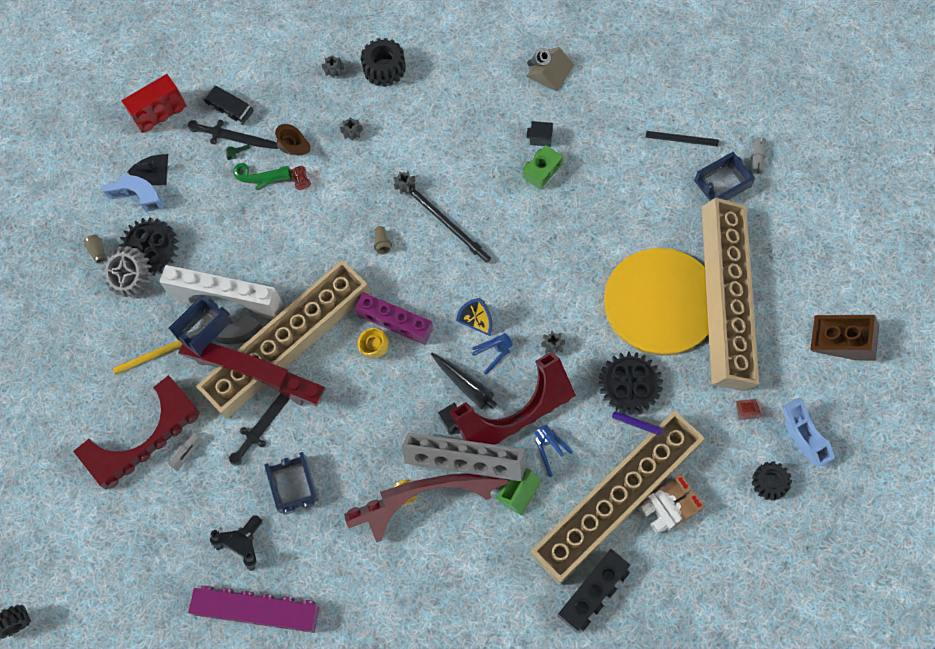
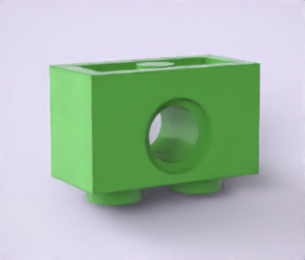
(540, 176)

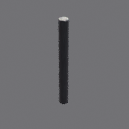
(682, 138)

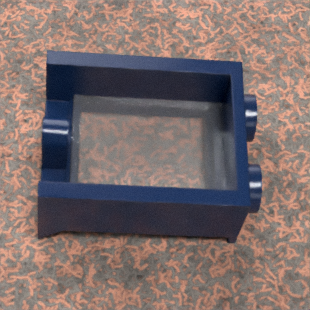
(724, 178)
(200, 324)
(291, 484)

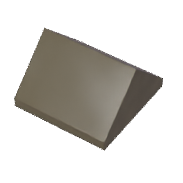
(555, 72)

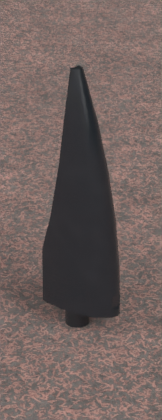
(466, 383)

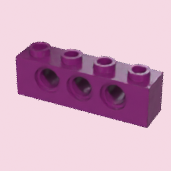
(394, 318)

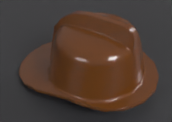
(291, 140)

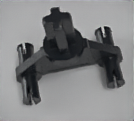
(239, 541)

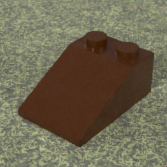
(846, 336)

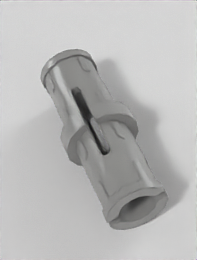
(758, 155)
(185, 451)

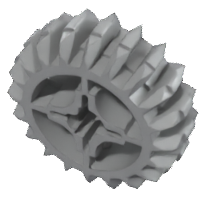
(123, 282)

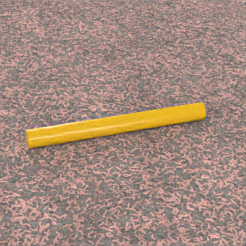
(147, 357)

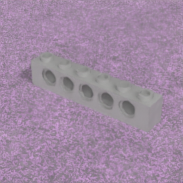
(464, 456)

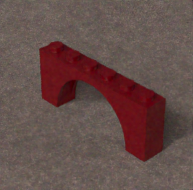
(551, 391)
(110, 466)

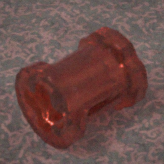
(300, 178)

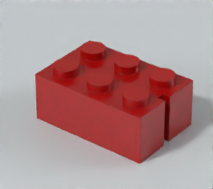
(154, 103)

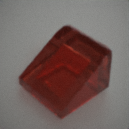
(748, 409)

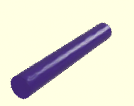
(637, 423)

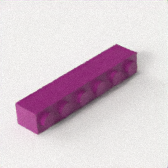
(253, 609)

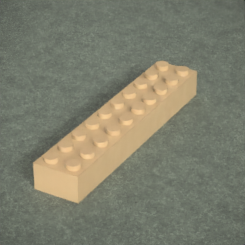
(729, 295)
(287, 335)
(616, 498)

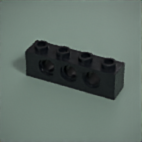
(610, 562)

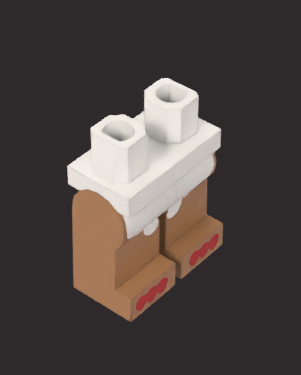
(667, 511)

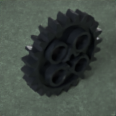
(163, 251)
(648, 382)

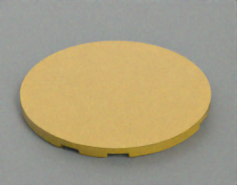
(658, 301)

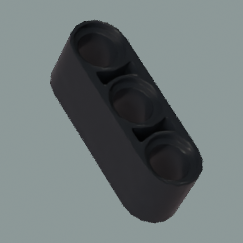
(228, 104)

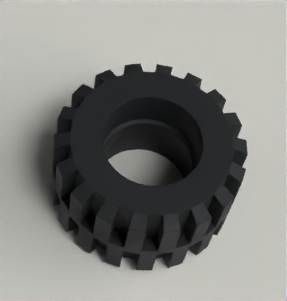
(383, 73)

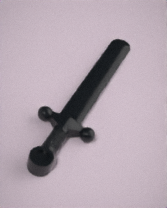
(217, 131)
(254, 435)

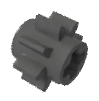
(332, 66)
(351, 128)
(408, 185)
(557, 340)

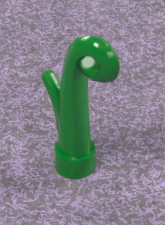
(265, 178)

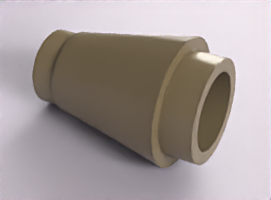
(381, 240)
(95, 248)

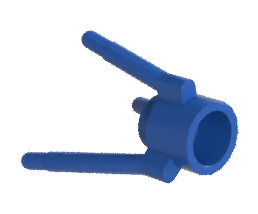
(500, 343)
(547, 436)

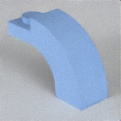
(135, 187)
(805, 435)

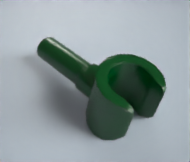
(231, 151)

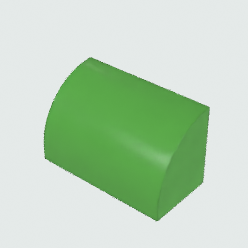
(518, 494)

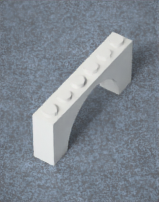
(184, 283)

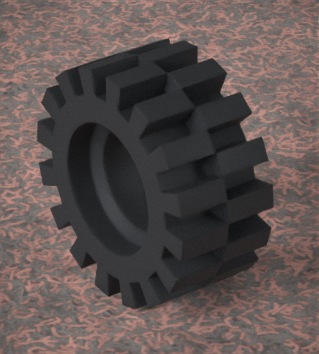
(779, 472)
(13, 620)

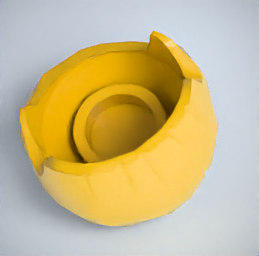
(373, 343)

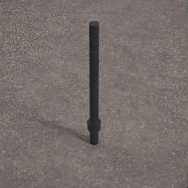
(473, 246)

